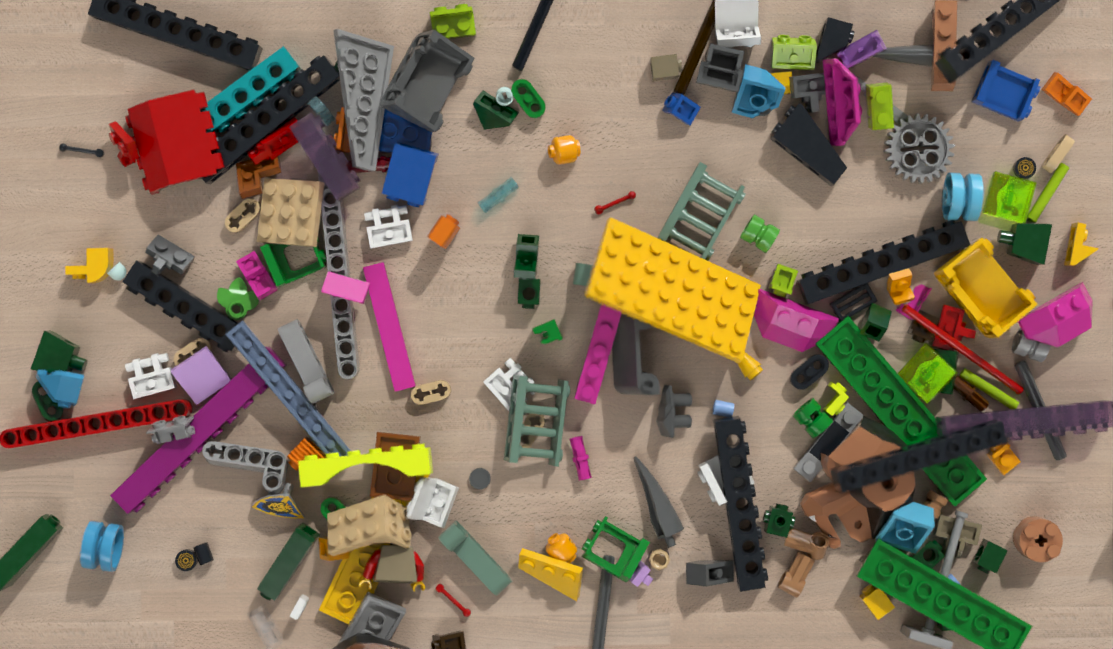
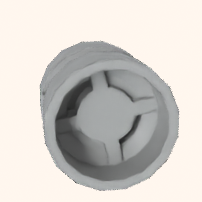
(1035, 349)

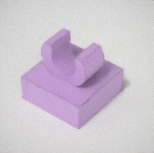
(641, 575)

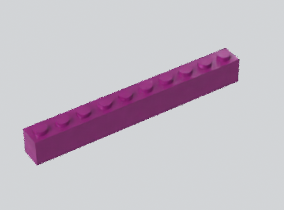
(177, 453)

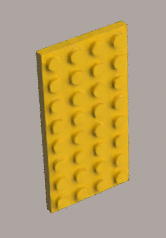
(673, 290)

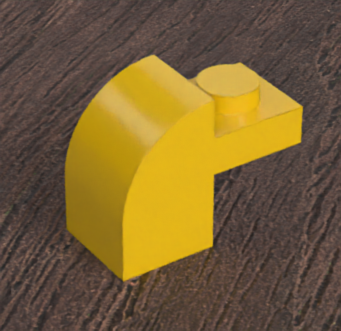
(99, 263)

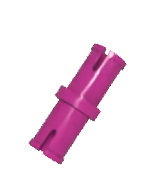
(580, 458)

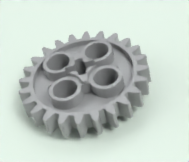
(920, 167)

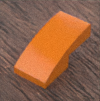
(1066, 94)

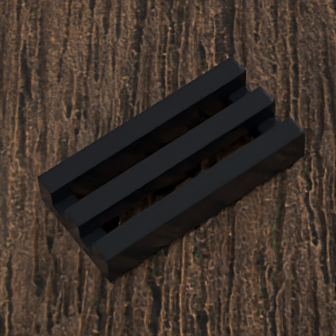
(869, 293)

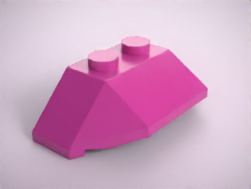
(842, 101)
(1060, 318)
(791, 322)

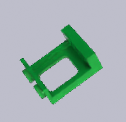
(280, 267)
(629, 558)

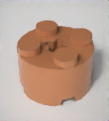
(1048, 545)

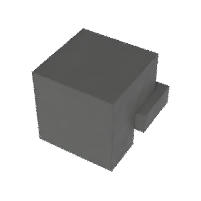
(721, 68)

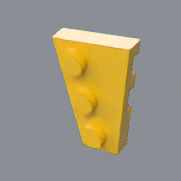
(553, 572)

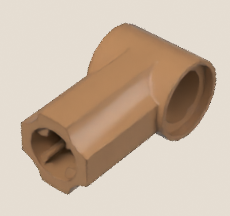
(808, 543)
(794, 579)

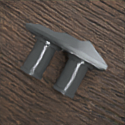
(666, 419)

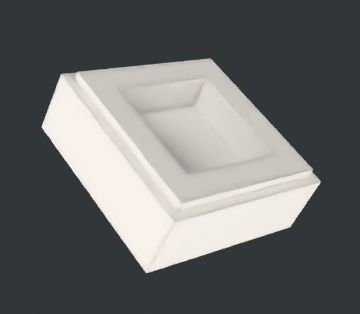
(299, 607)

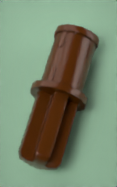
(969, 394)

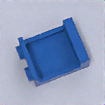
(1006, 91)
(409, 174)

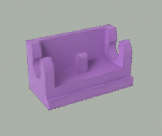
(862, 50)

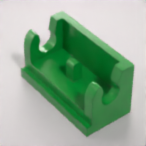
(552, 331)

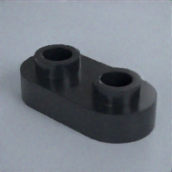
(809, 372)

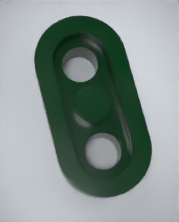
(44, 402)

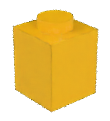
(876, 601)

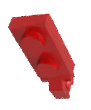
(274, 143)

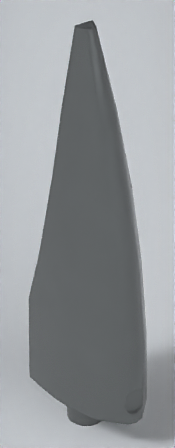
(909, 54)
(661, 512)

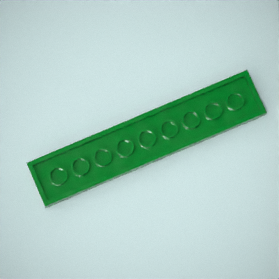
(895, 404)

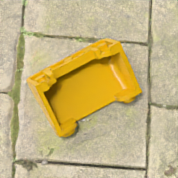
(984, 289)

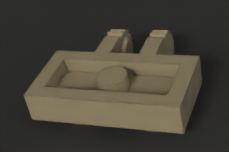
(969, 534)

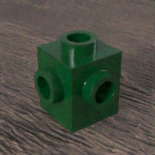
(782, 527)

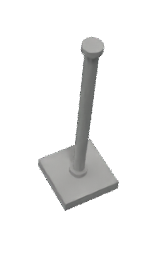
(927, 634)

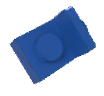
(681, 108)

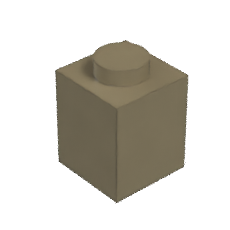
(665, 67)

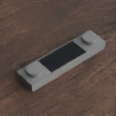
(828, 441)

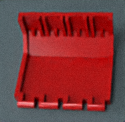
(174, 140)

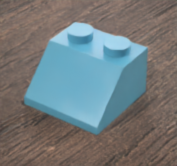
(908, 527)

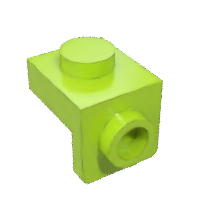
(783, 280)

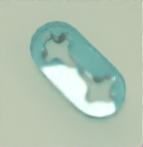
(320, 109)

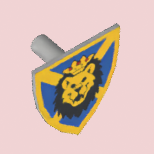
(280, 504)

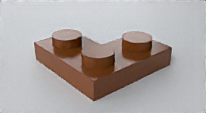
(250, 175)

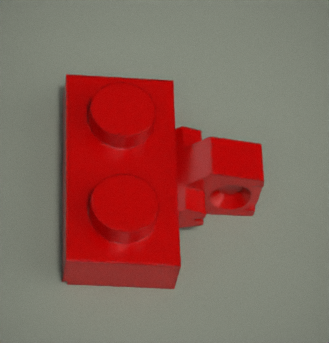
(125, 143)
(951, 322)

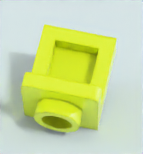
(836, 404)

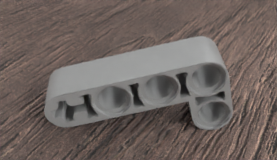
(306, 362)
(244, 462)

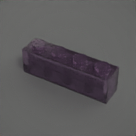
(325, 157)

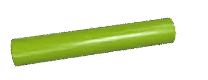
(1048, 192)
(989, 389)

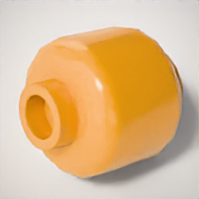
(564, 149)
(561, 547)

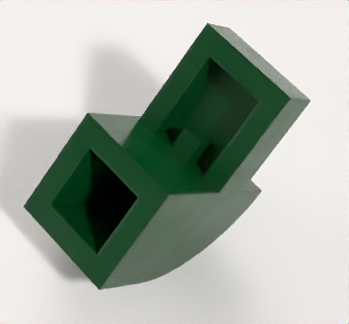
(526, 256)

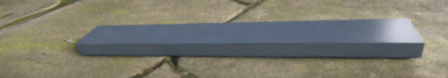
(286, 390)

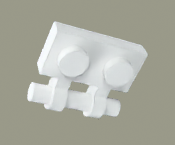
(388, 233)
(152, 382)
(501, 384)

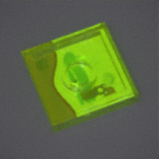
(1009, 197)
(927, 373)

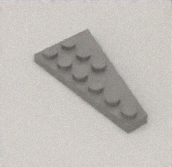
(364, 79)

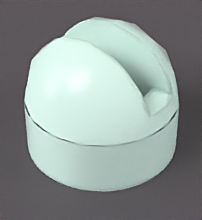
(500, 97)
(118, 272)

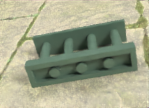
(690, 194)
(519, 407)

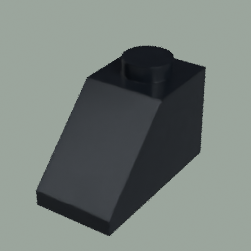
(834, 37)

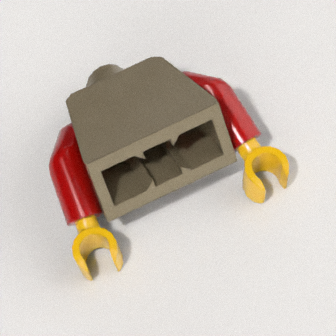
(394, 565)

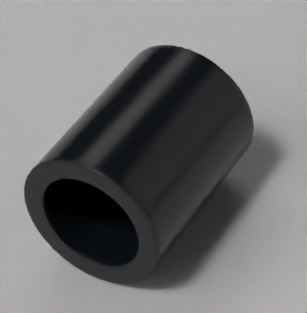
(203, 553)

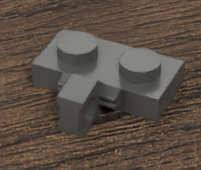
(810, 88)
(168, 256)

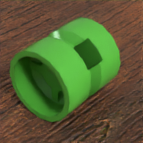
(758, 232)

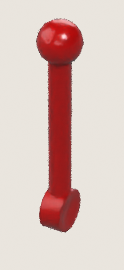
(599, 209)
(440, 588)

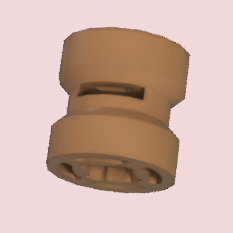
(935, 501)

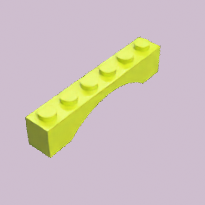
(320, 471)

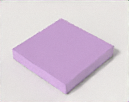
(201, 375)

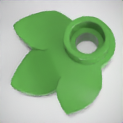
(237, 295)

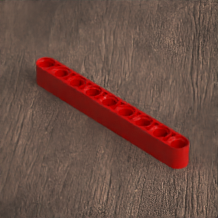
(86, 427)

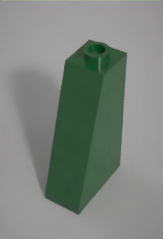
(27, 549)
(288, 561)

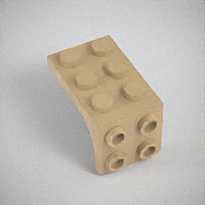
(368, 523)

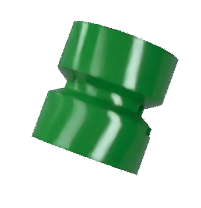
(818, 423)

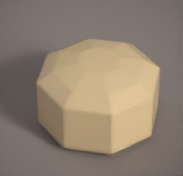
(659, 559)

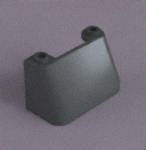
(426, 79)
(627, 360)

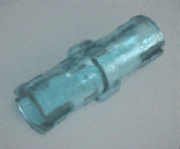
(498, 195)

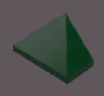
(493, 114)

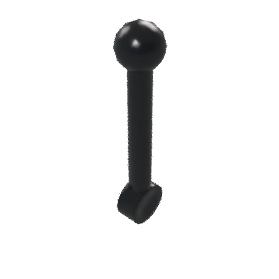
(99, 152)

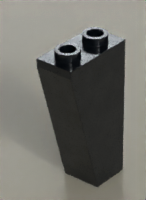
(808, 145)

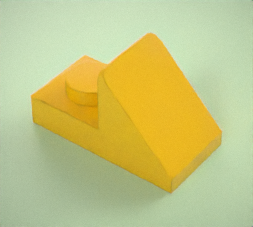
(1076, 250)

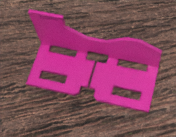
(919, 291)

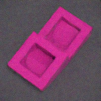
(256, 275)

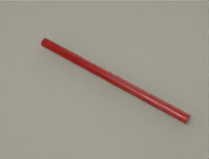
(962, 349)

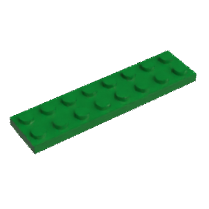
(942, 599)

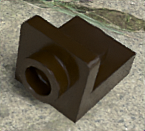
(919, 332)
(449, 641)

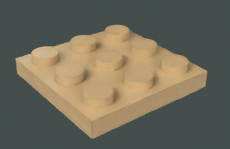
(290, 212)

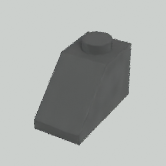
(709, 572)

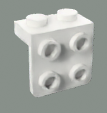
(737, 23)
(711, 474)
(432, 501)

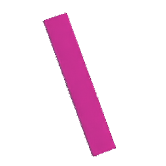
(389, 327)

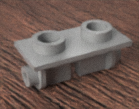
(163, 430)

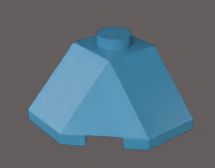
(757, 92)
(61, 386)

